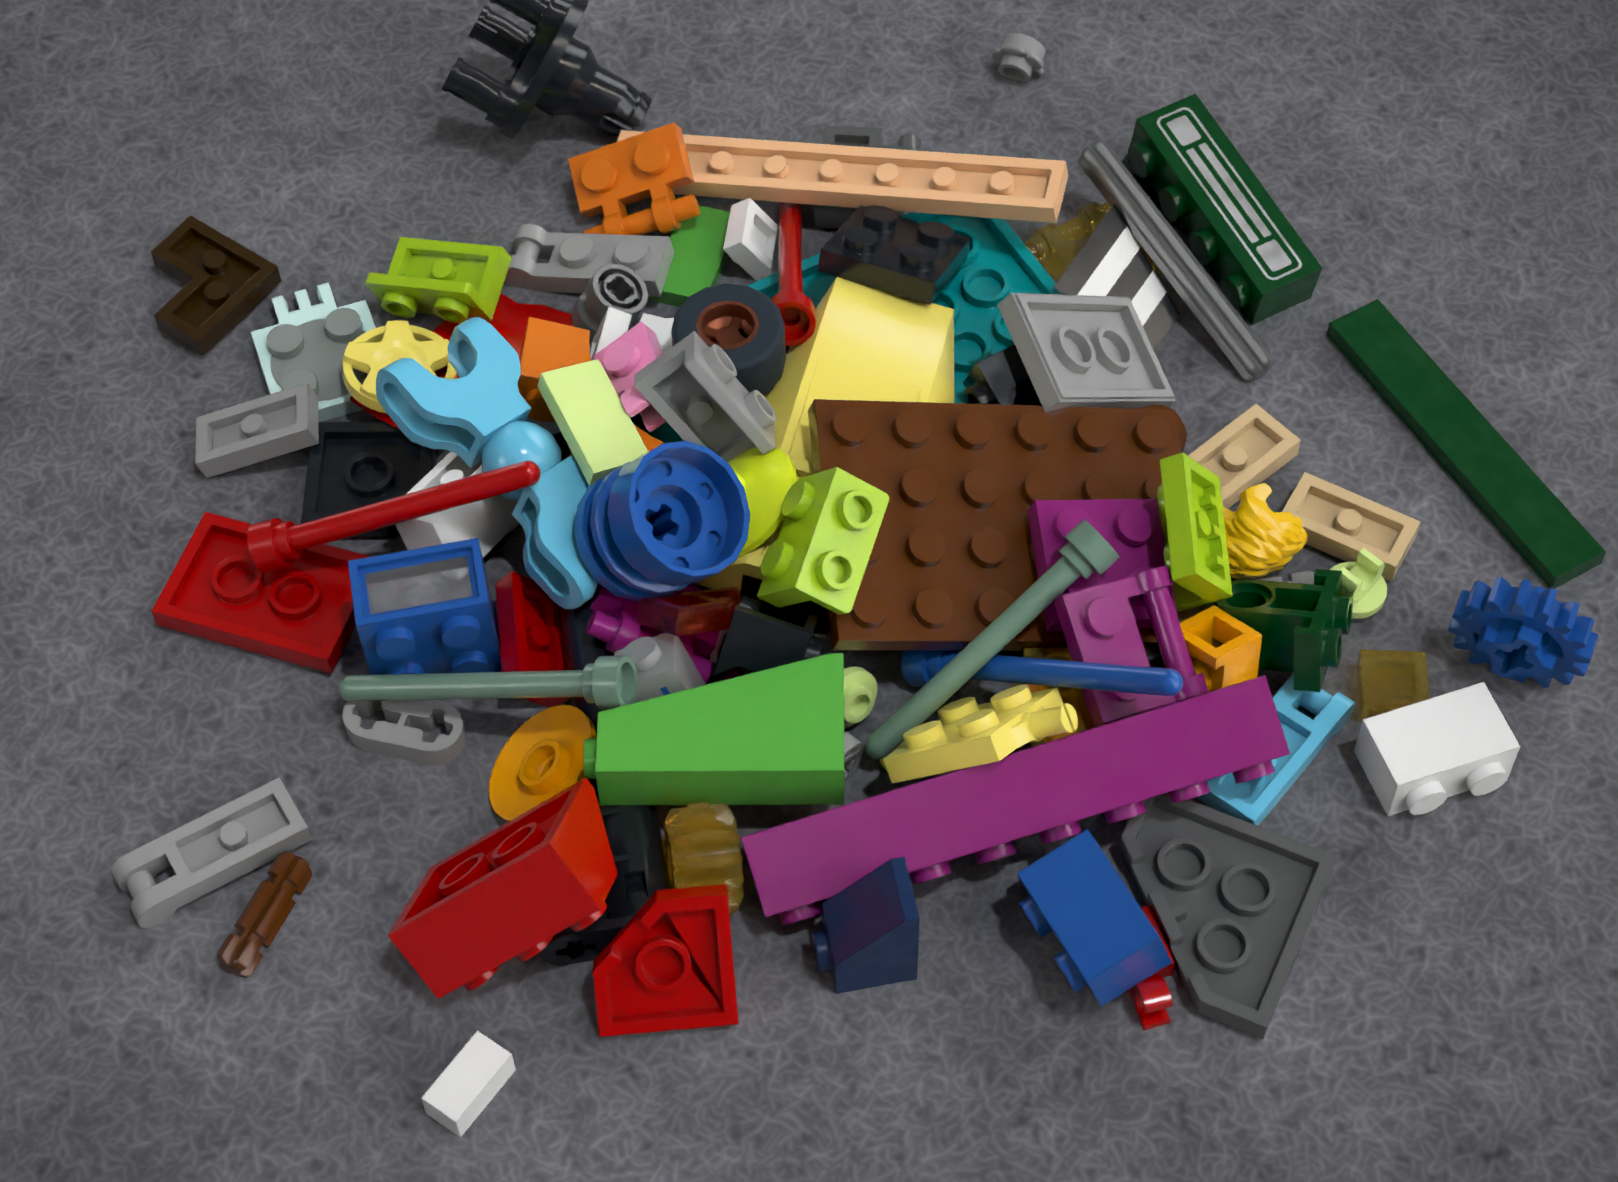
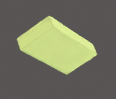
(591, 418)

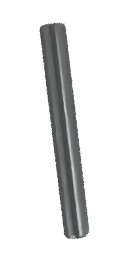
(1176, 261)

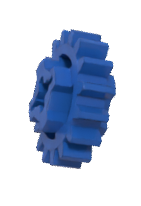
(1523, 632)

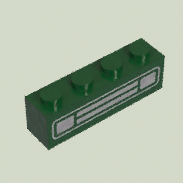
(1223, 209)

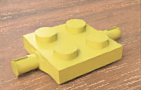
(979, 733)

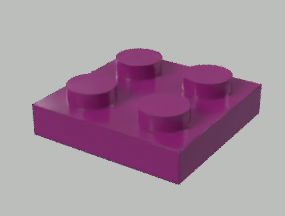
(1126, 524)

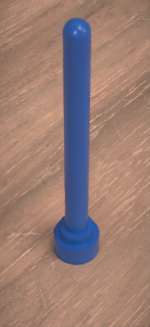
(922, 666)

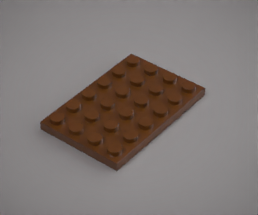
(958, 504)

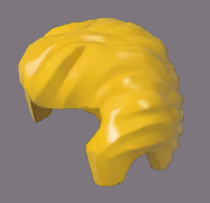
(1260, 538)

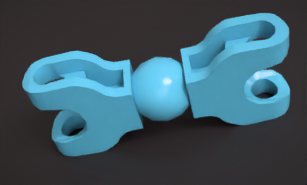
(484, 421)

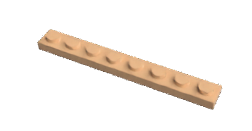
(874, 176)

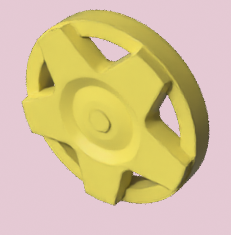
(385, 345)

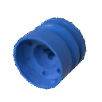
(662, 521)

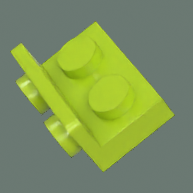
(1193, 532)

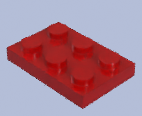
(285, 614)

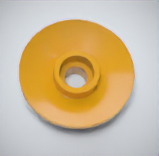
(540, 760)

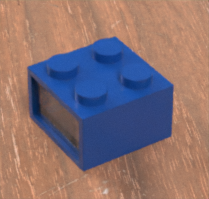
(426, 610)

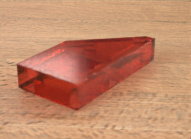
(690, 611)

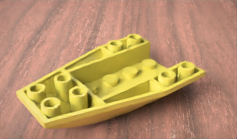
(862, 350)

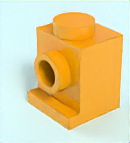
(1224, 664)

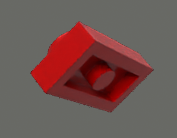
(529, 630)

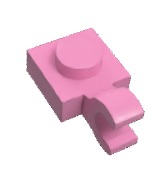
(626, 358)

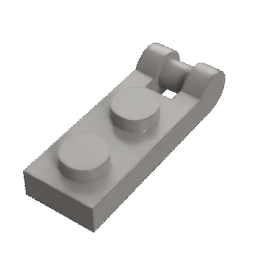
(579, 255)
(210, 852)

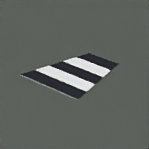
(1116, 266)

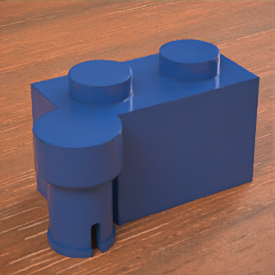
(1093, 917)

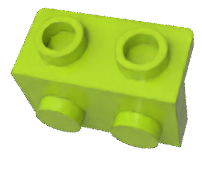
(442, 279)
(823, 541)

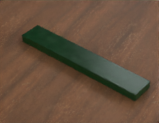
(1466, 445)

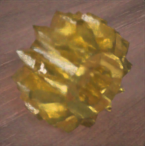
(704, 849)

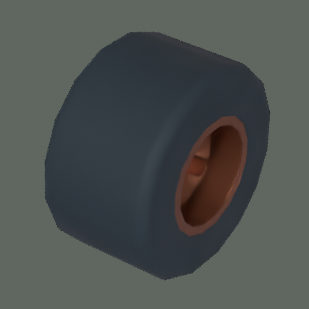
(743, 325)

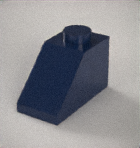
(870, 931)

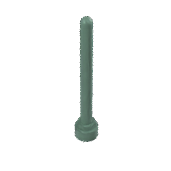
(1081, 557)
(607, 683)

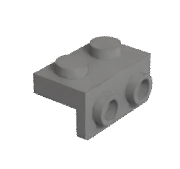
(705, 401)

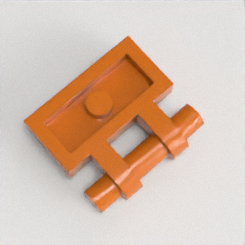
(633, 171)

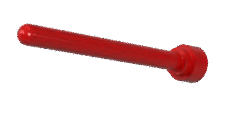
(795, 306)
(277, 543)

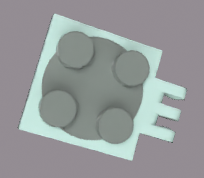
(311, 348)

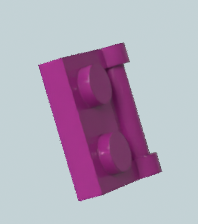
(1104, 630)

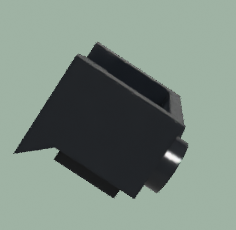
(771, 636)

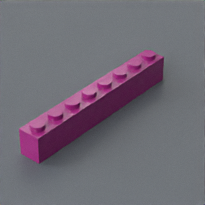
(1019, 796)

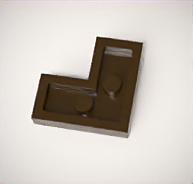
(219, 280)

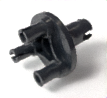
(550, 71)

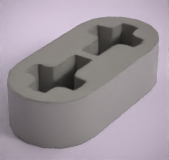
(403, 730)

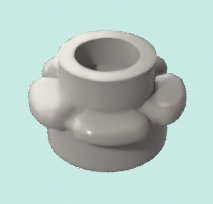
(1019, 57)

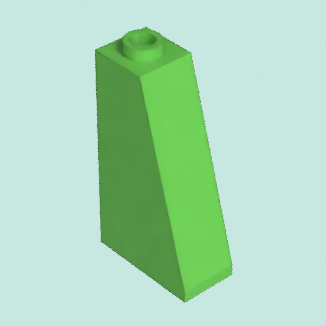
(728, 742)

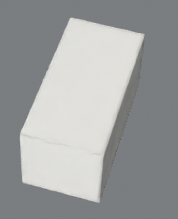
(468, 1083)

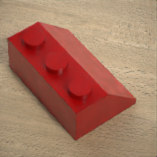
(509, 893)

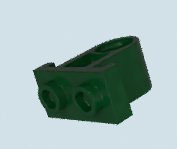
(1297, 623)

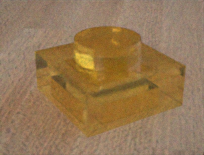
(1390, 680)

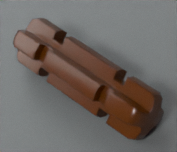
(264, 914)

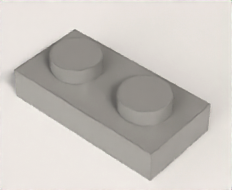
(257, 430)

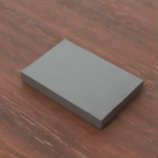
(1085, 351)

